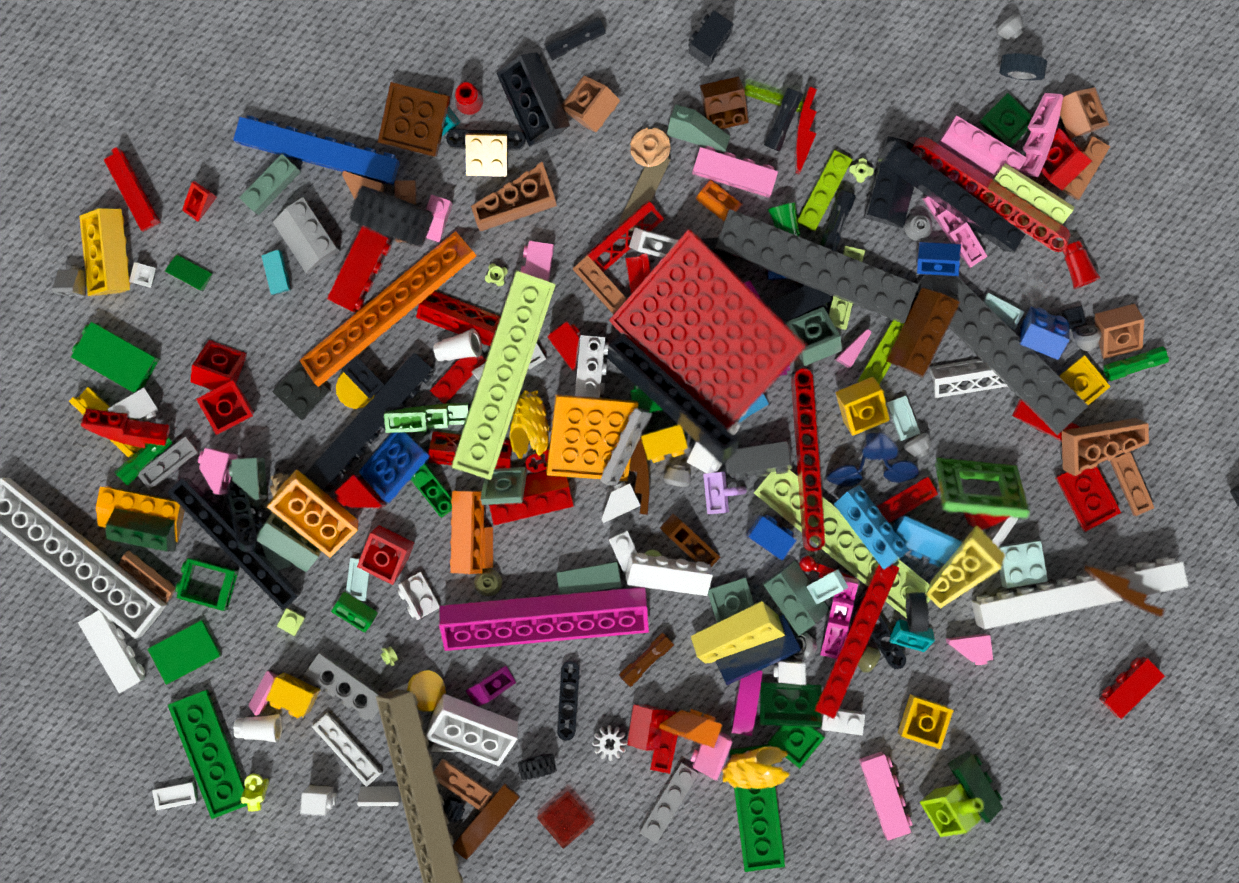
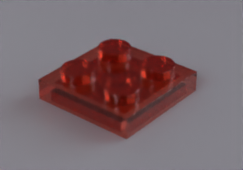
(565, 819)

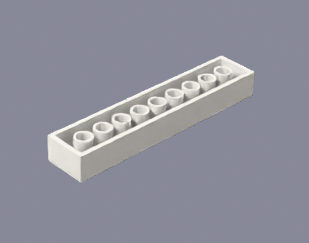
(76, 561)
(1074, 594)

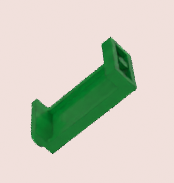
(114, 357)

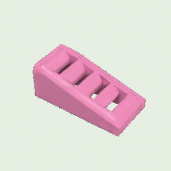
(850, 354)

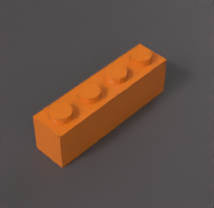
(467, 532)

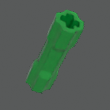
(1136, 363)
(130, 469)

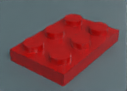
(1088, 497)

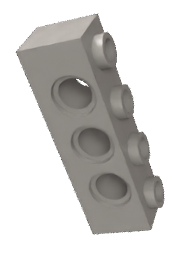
(341, 674)

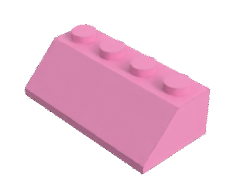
(979, 148)

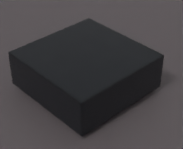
(1074, 316)

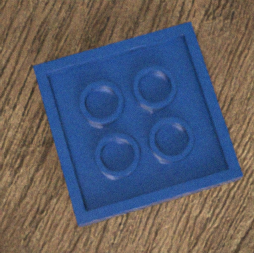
(393, 465)

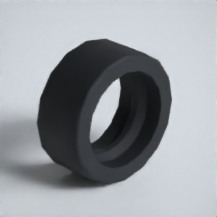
(917, 612)

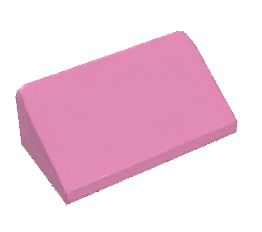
(259, 700)

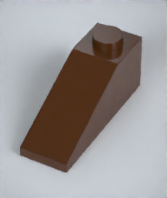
(689, 541)

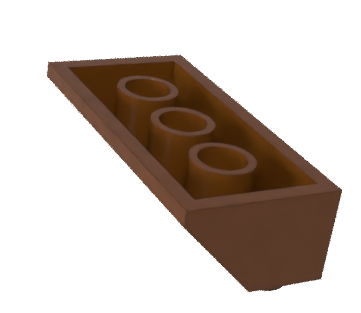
(923, 332)

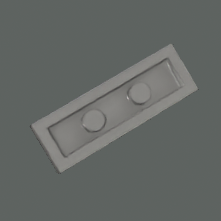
(168, 463)

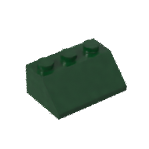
(141, 530)
(976, 784)

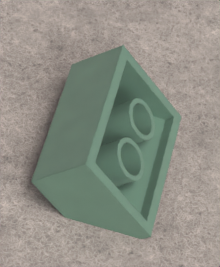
(793, 598)

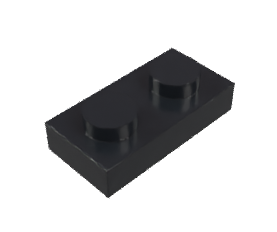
(362, 377)

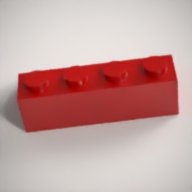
(359, 269)
(541, 496)

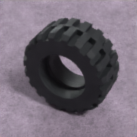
(391, 216)

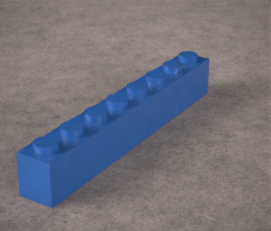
(315, 150)

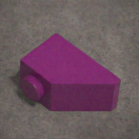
(490, 686)

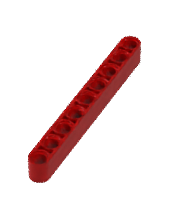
(1001, 195)
(803, 469)

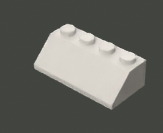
(472, 730)

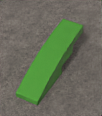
(425, 417)

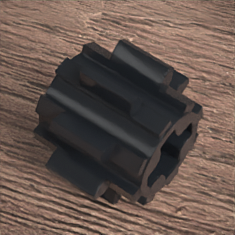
(453, 809)

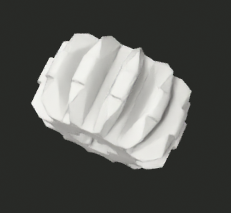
(601, 742)

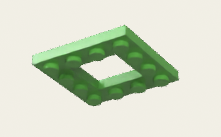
(1013, 498)

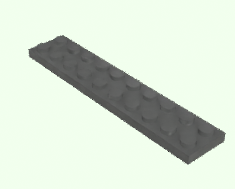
(816, 266)
(1002, 352)

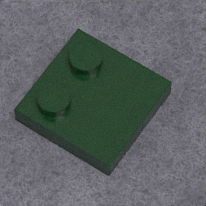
(1007, 121)

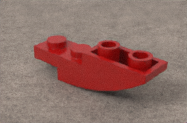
(123, 430)

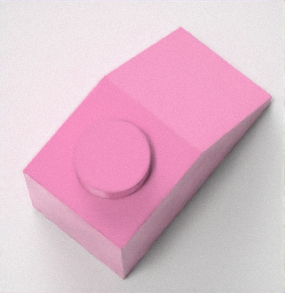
(441, 210)
(973, 647)

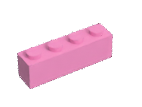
(735, 172)
(538, 260)
(885, 795)

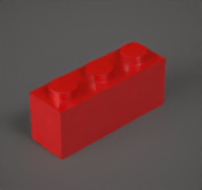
(1131, 687)

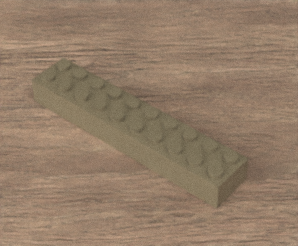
(418, 787)

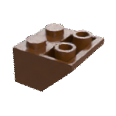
(725, 102)

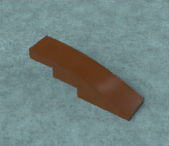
(639, 465)
(1119, 587)
(485, 821)

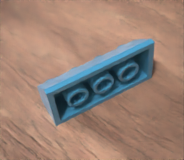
(925, 541)

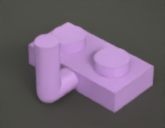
(717, 492)

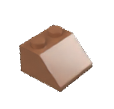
(590, 103)
(1082, 113)
(1121, 330)

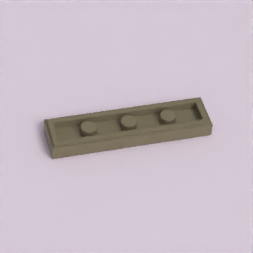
(645, 189)

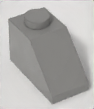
(70, 282)

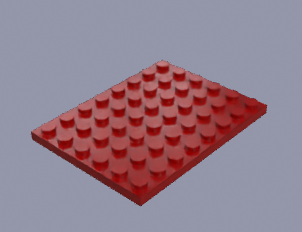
(707, 330)

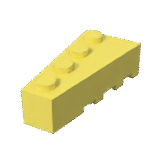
(965, 568)
(738, 633)

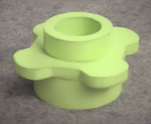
(855, 170)
(501, 274)
(389, 656)

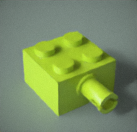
(952, 810)

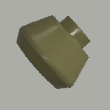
(494, 584)
(869, 659)

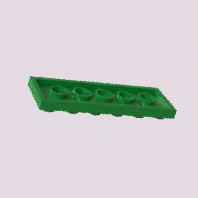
(208, 753)
(758, 824)

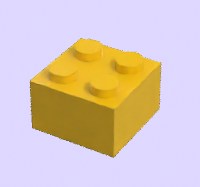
(862, 406)
(664, 442)
(292, 695)
(925, 721)

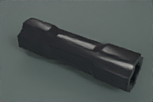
(575, 38)
(783, 119)
(837, 220)

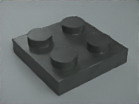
(300, 392)

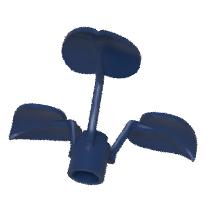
(877, 447)

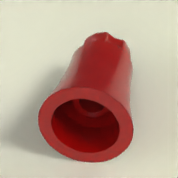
(471, 104)
(1079, 265)

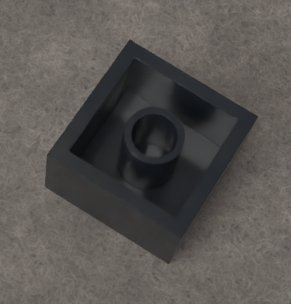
(710, 38)

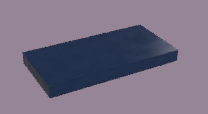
(758, 657)

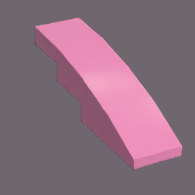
(1042, 129)
(957, 232)

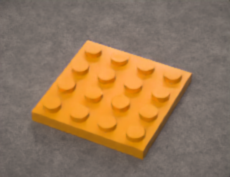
(586, 434)

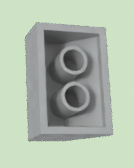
(305, 235)

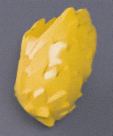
(529, 424)
(755, 768)

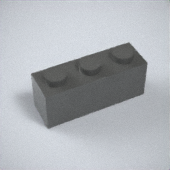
(760, 461)

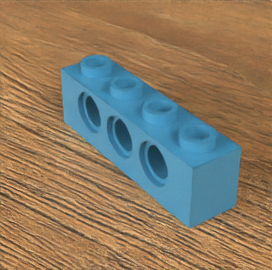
(871, 527)

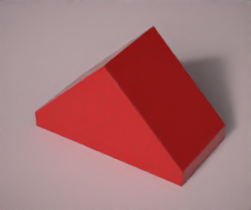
(198, 201)

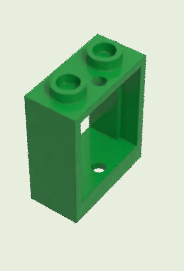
(226, 591)

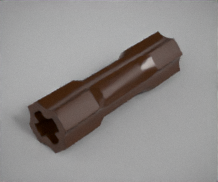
(635, 670)

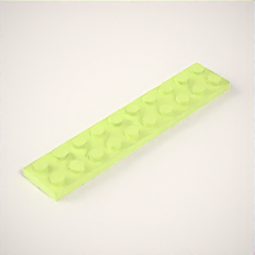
(503, 375)
(841, 541)

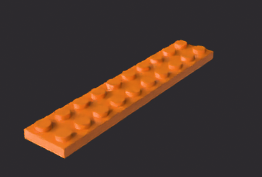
(387, 308)

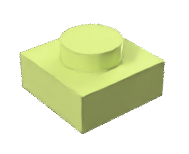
(291, 621)

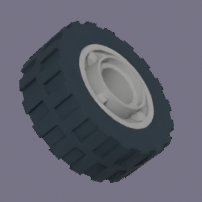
(1023, 66)

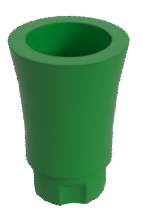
(785, 218)

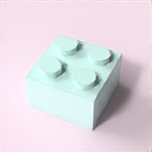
(1022, 564)

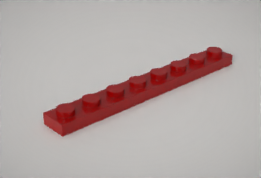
(856, 640)

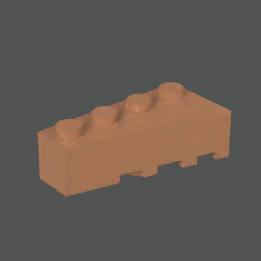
(515, 200)
(1096, 443)

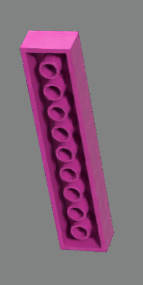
(543, 619)

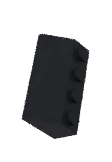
(533, 98)
(889, 193)

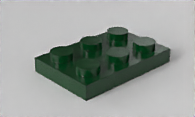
(790, 704)

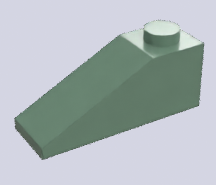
(695, 128)

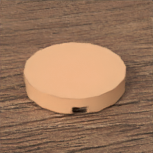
(650, 147)

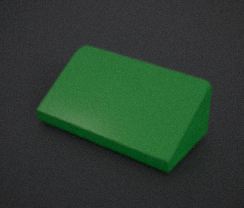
(188, 273)
(354, 612)

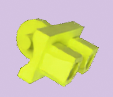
(254, 791)

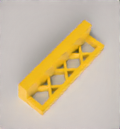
(92, 400)

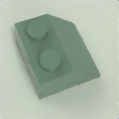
(817, 334)
(250, 476)

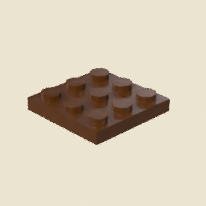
(413, 119)

